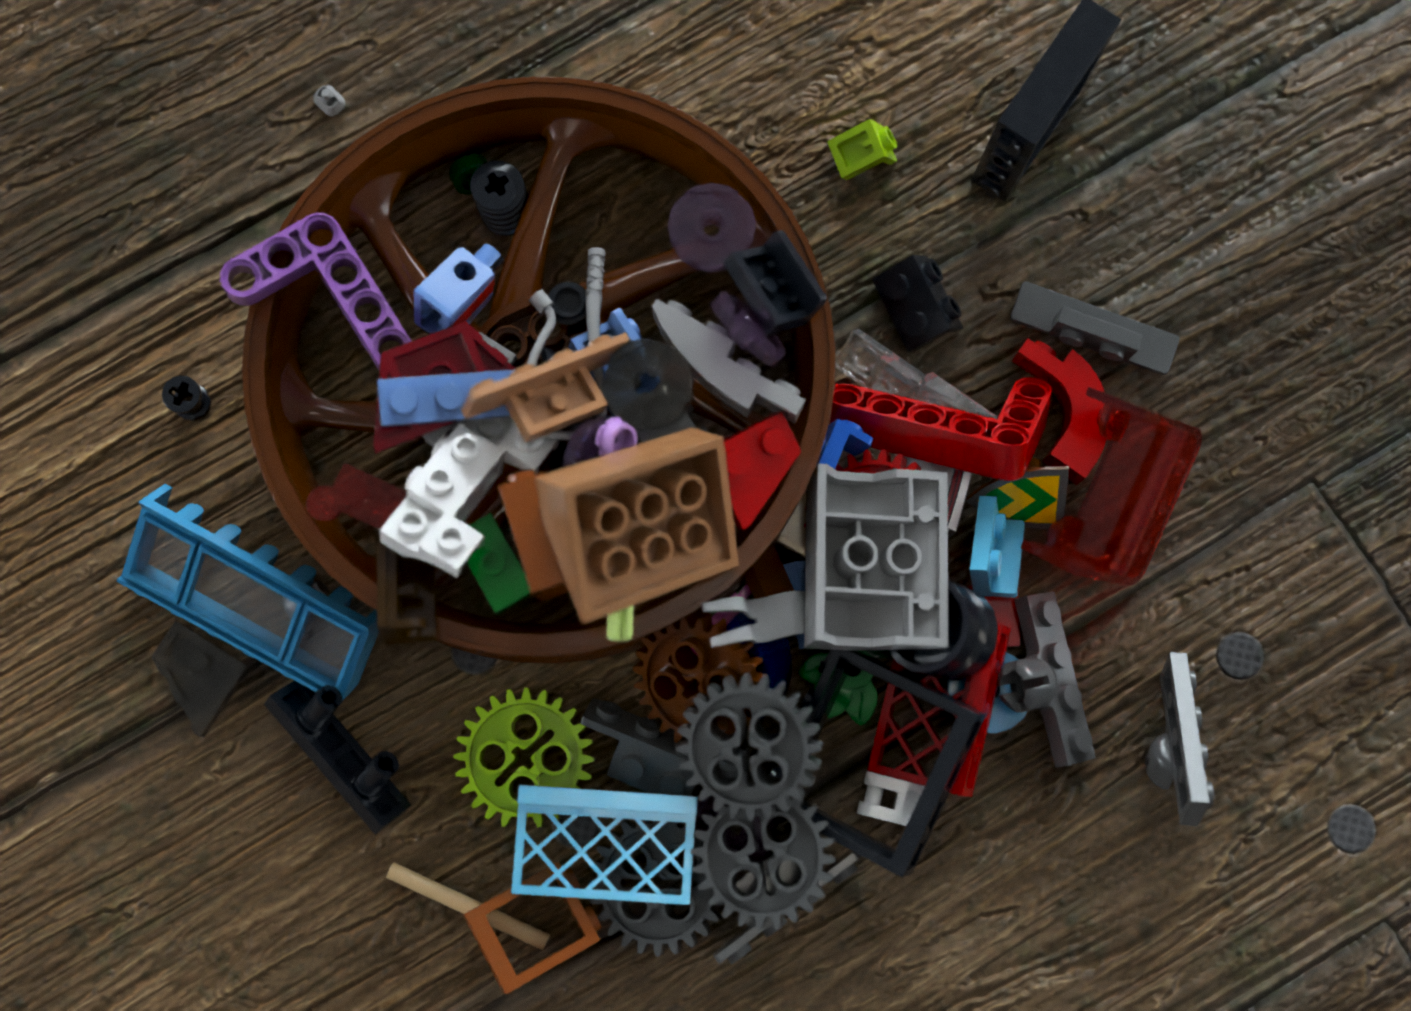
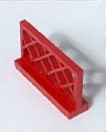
(978, 693)

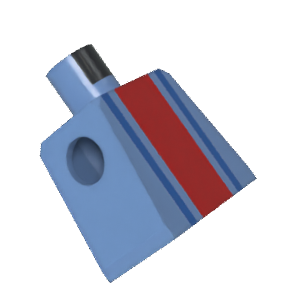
(456, 289)

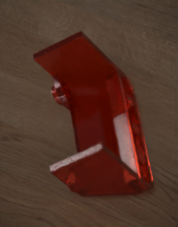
(1128, 495)

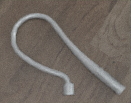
(593, 301)

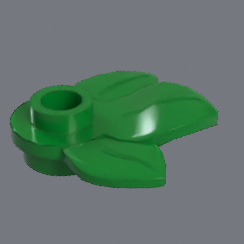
(857, 693)

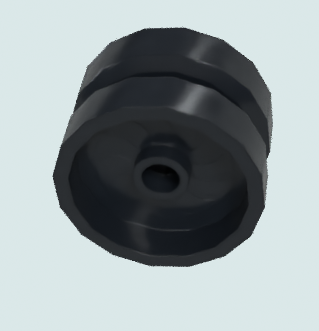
(970, 639)

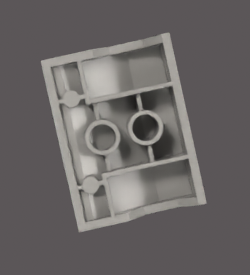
(876, 560)

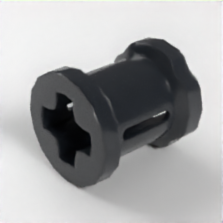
(186, 386)

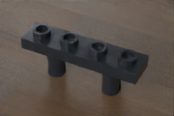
(338, 755)

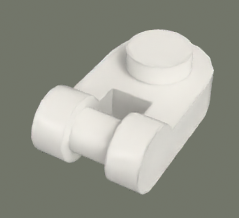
(905, 800)

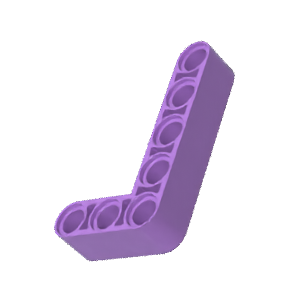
(325, 261)

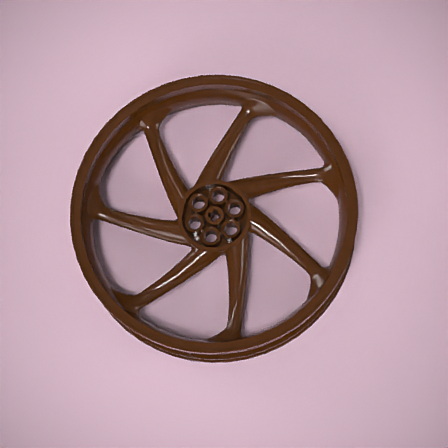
(360, 194)

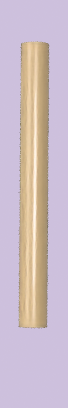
(463, 904)

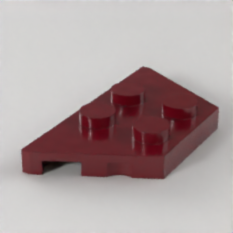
(442, 353)

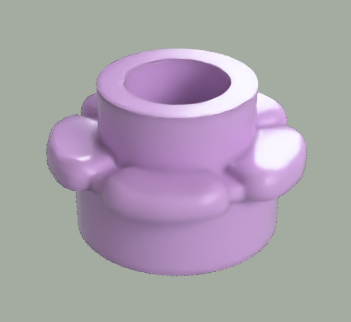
(615, 436)

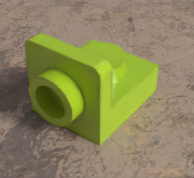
(862, 148)

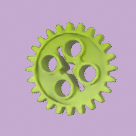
(498, 728)

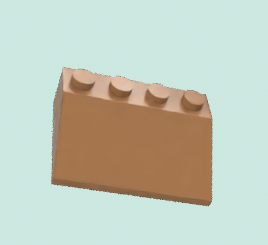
(640, 521)

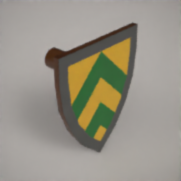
(1034, 498)

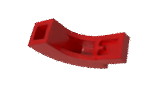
(1079, 439)

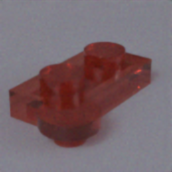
(356, 495)

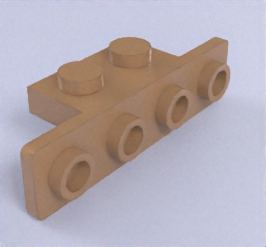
(550, 394)

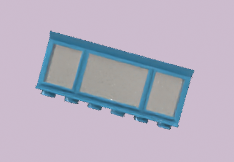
(246, 597)

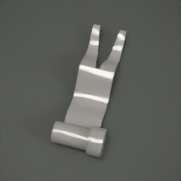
(774, 617)

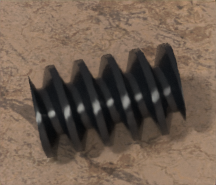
(499, 196)

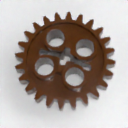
(670, 655)

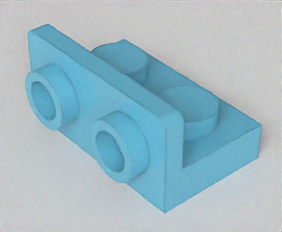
(996, 551)

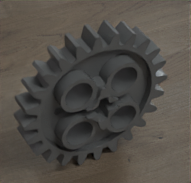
(789, 747)
(723, 863)
(660, 922)

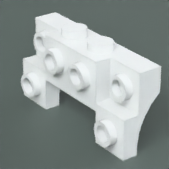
(452, 485)

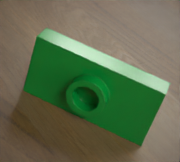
(497, 567)

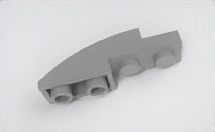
(709, 357)

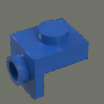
(843, 436)

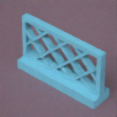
(606, 805)

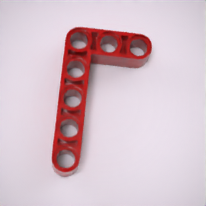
(951, 436)

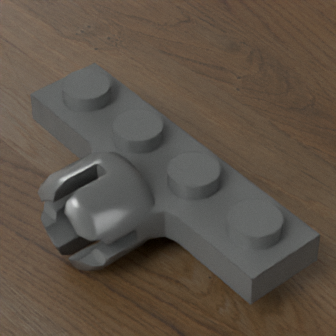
(1048, 680)
(1178, 751)

